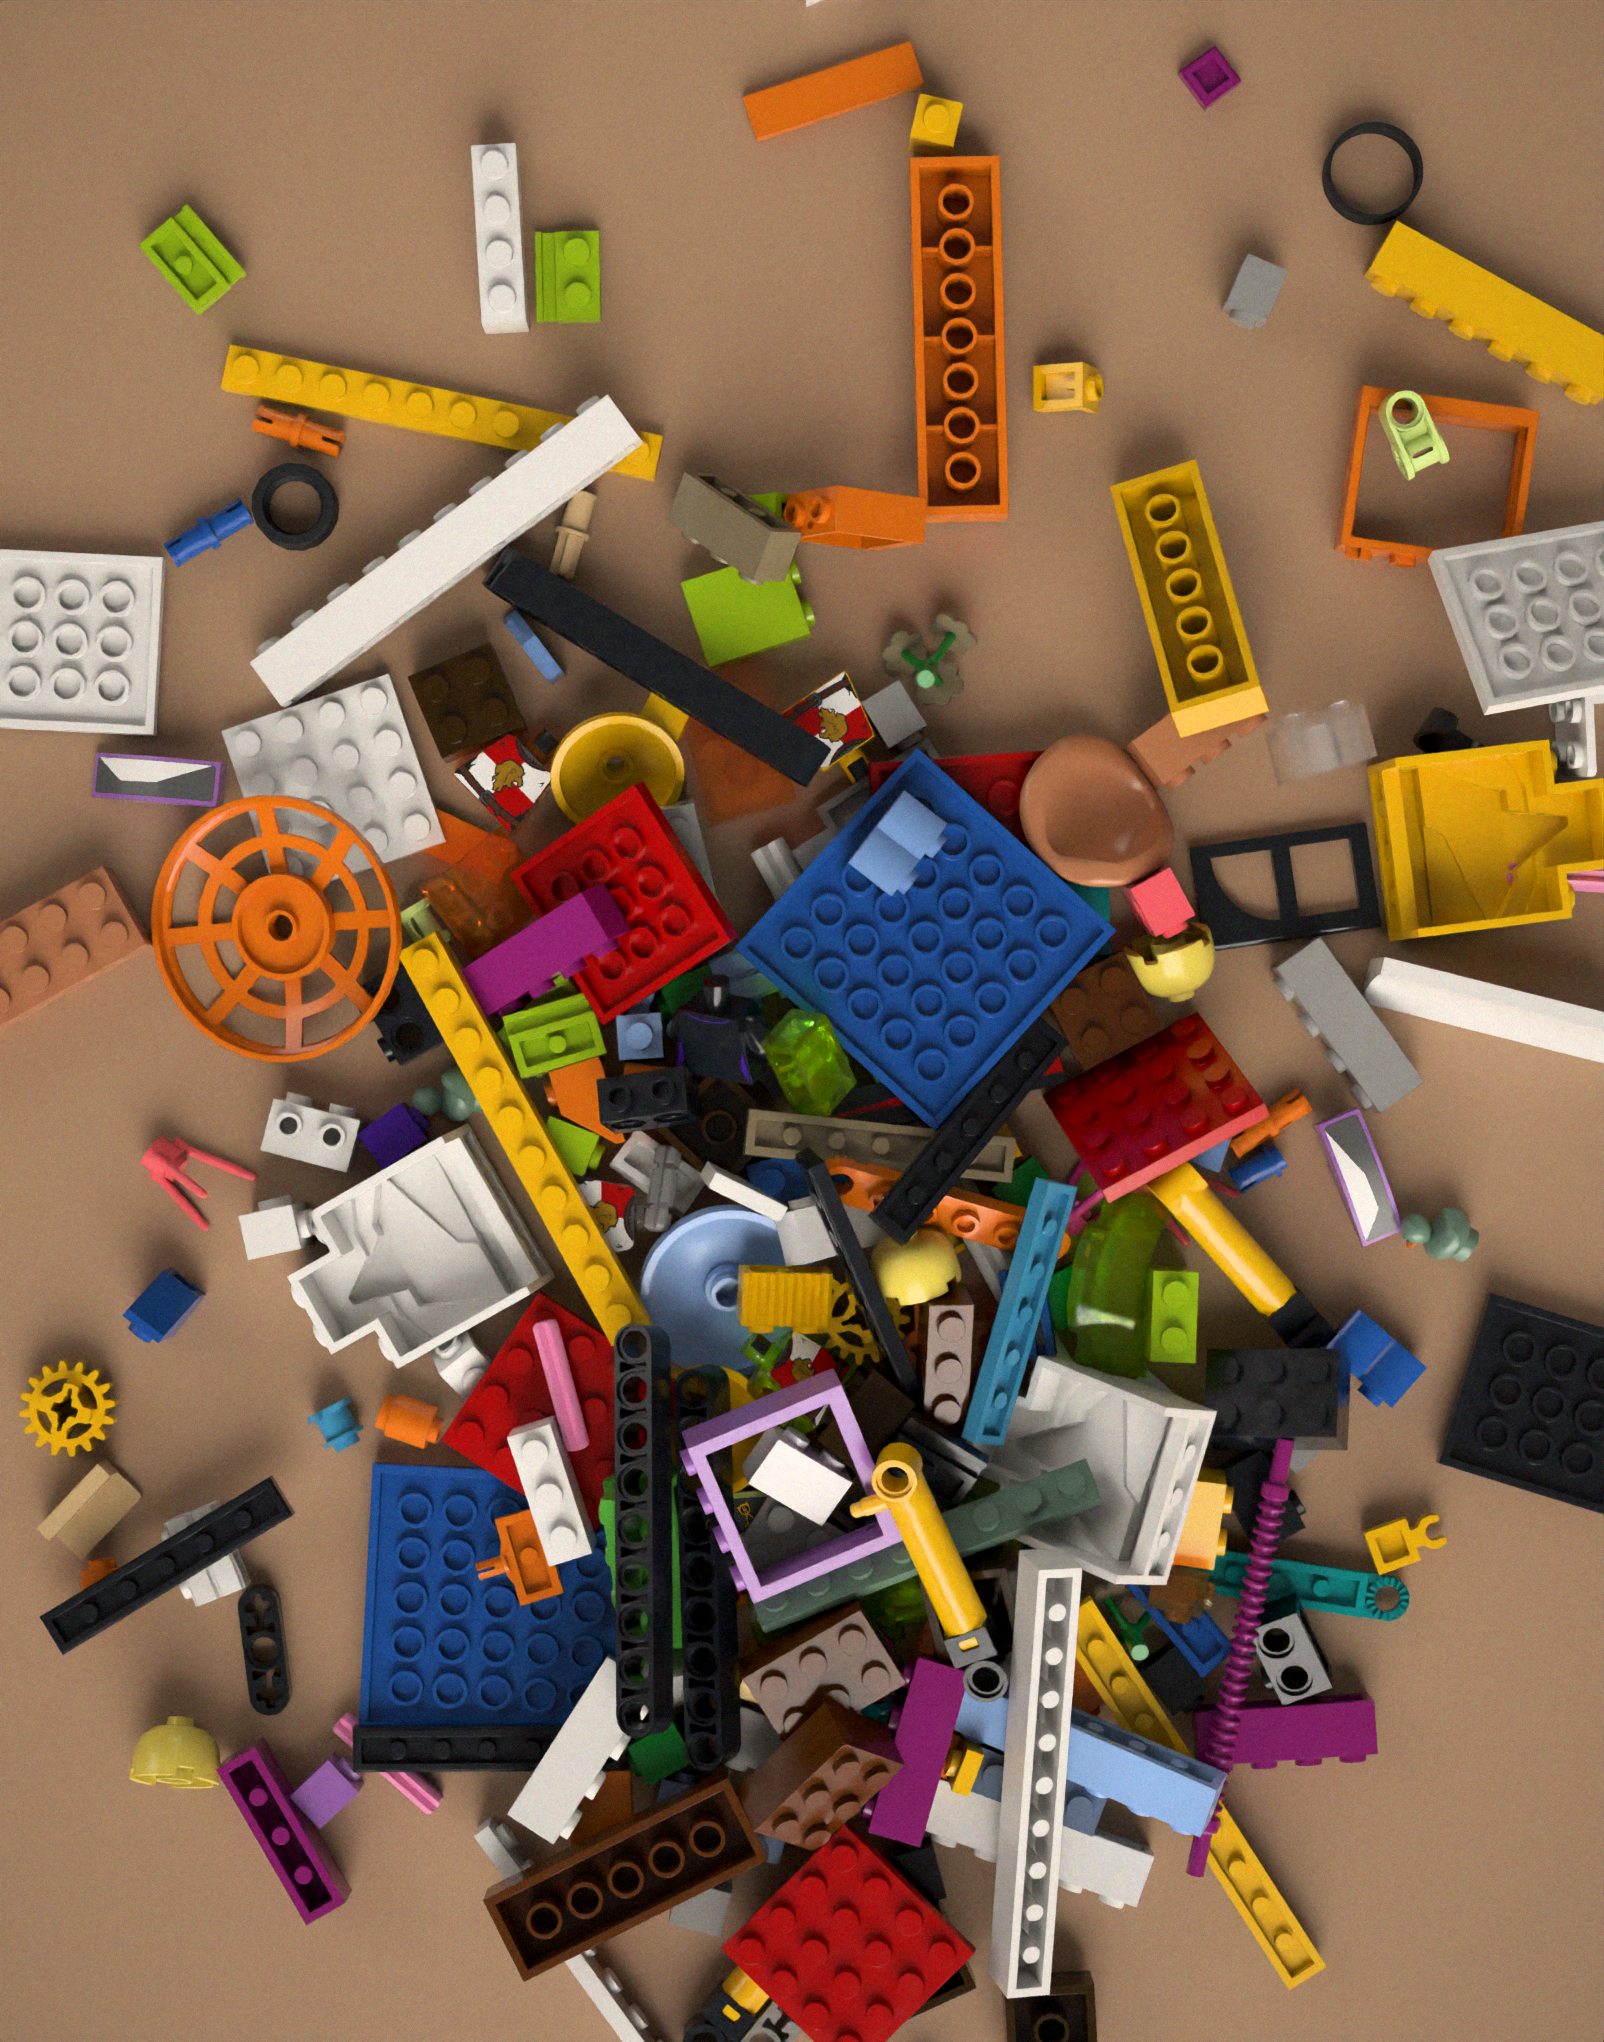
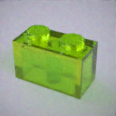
(809, 1062)

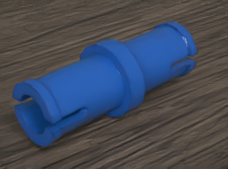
(208, 532)

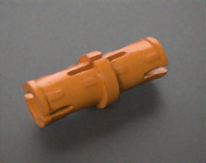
(299, 431)
(1281, 1116)

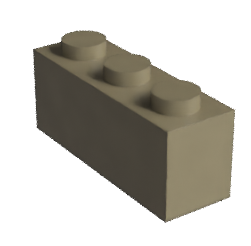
(734, 527)

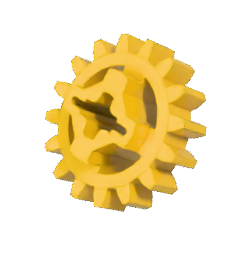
(838, 1325)
(50, 1403)

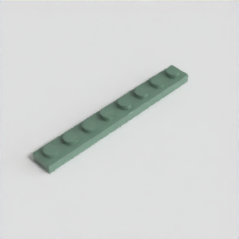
(972, 1528)

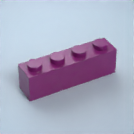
(545, 950)
(1297, 1731)
(922, 1736)
(284, 1831)

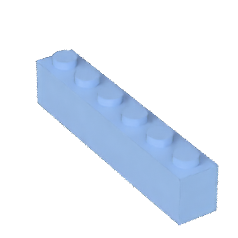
(1115, 1764)

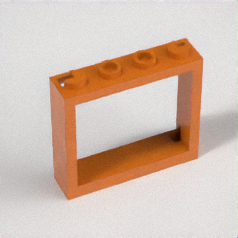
(1446, 411)

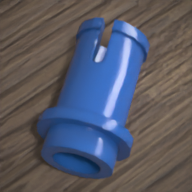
(1258, 1168)

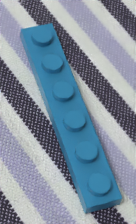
(1019, 1312)

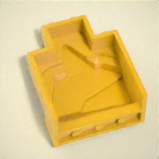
(1458, 821)

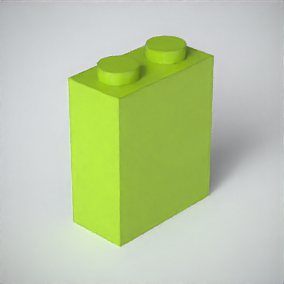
(744, 618)
(1170, 1314)

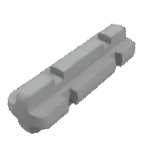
(662, 1188)

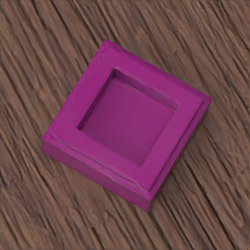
(1209, 78)

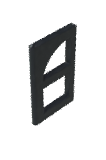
(1237, 929)

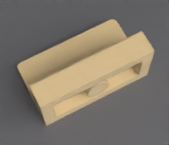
(91, 1509)

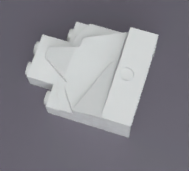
(419, 1253)
(1140, 1450)

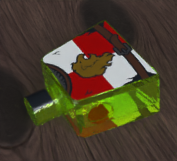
(787, 1363)

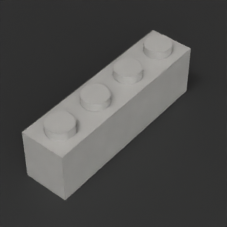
(1346, 1026)

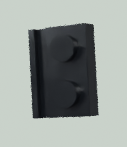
(947, 1461)

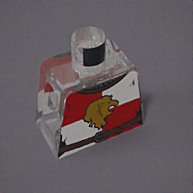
(615, 1209)

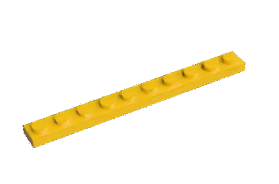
(408, 405)
(523, 1135)
(1229, 1851)

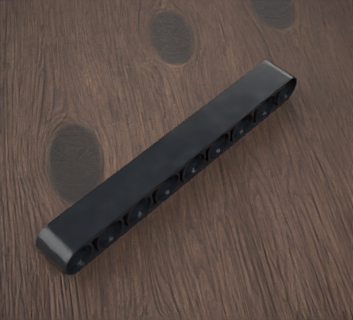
(657, 667)
(630, 1548)
(700, 1588)

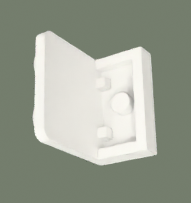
(1575, 735)

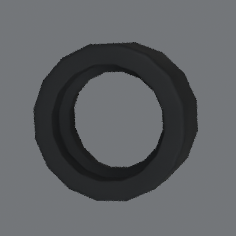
(261, 505)

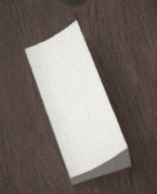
(1485, 1008)

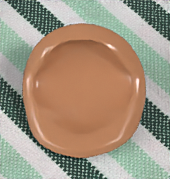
(1094, 814)

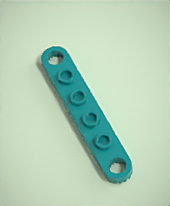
(1316, 1585)

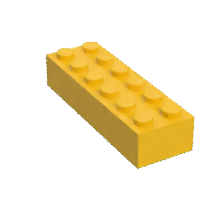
(1188, 599)

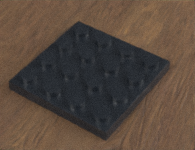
(1531, 1404)

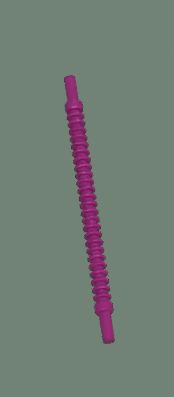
(1274, 1493)

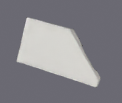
(742, 1191)

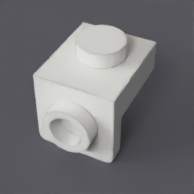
(461, 1363)

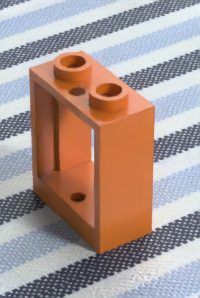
(857, 518)

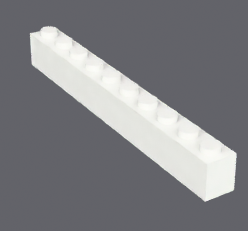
(446, 551)
(1035, 1771)
(1099, 1863)

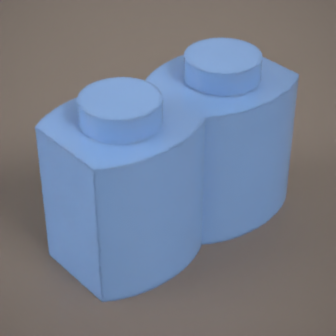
(898, 844)

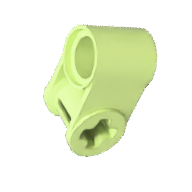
(1412, 436)

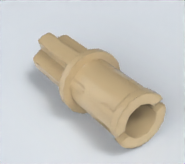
(572, 535)

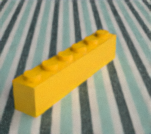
(1491, 311)

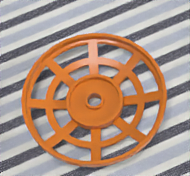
(256, 933)

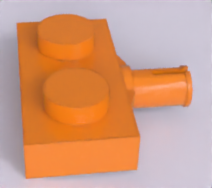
(522, 1559)

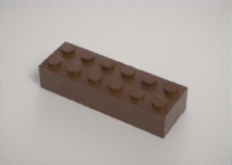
(625, 1875)

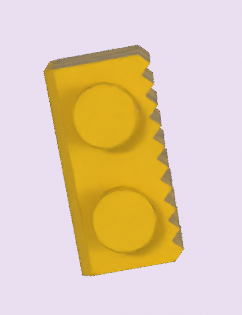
(784, 1297)

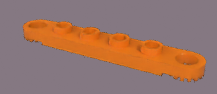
(957, 1214)

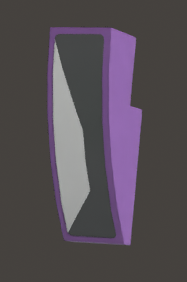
(159, 780)
(1359, 1175)

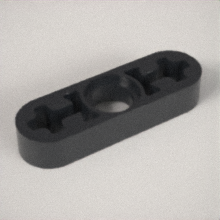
(280, 1681)

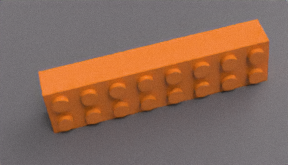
(958, 338)

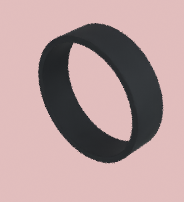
(1373, 128)

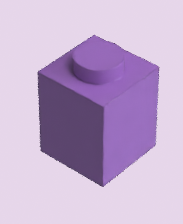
(327, 1789)

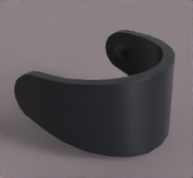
(1440, 734)

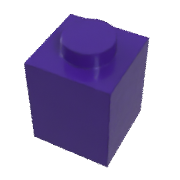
(395, 1134)

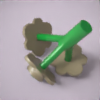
(935, 679)
(1109, 1598)

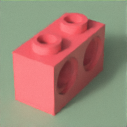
(1158, 903)

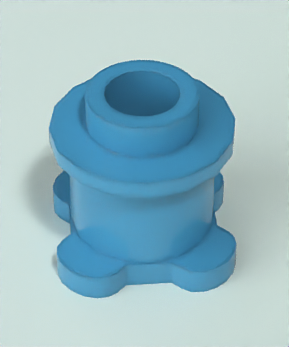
(337, 1425)

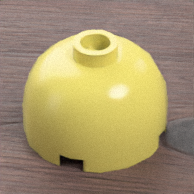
(1173, 964)
(916, 1269)
(176, 1756)

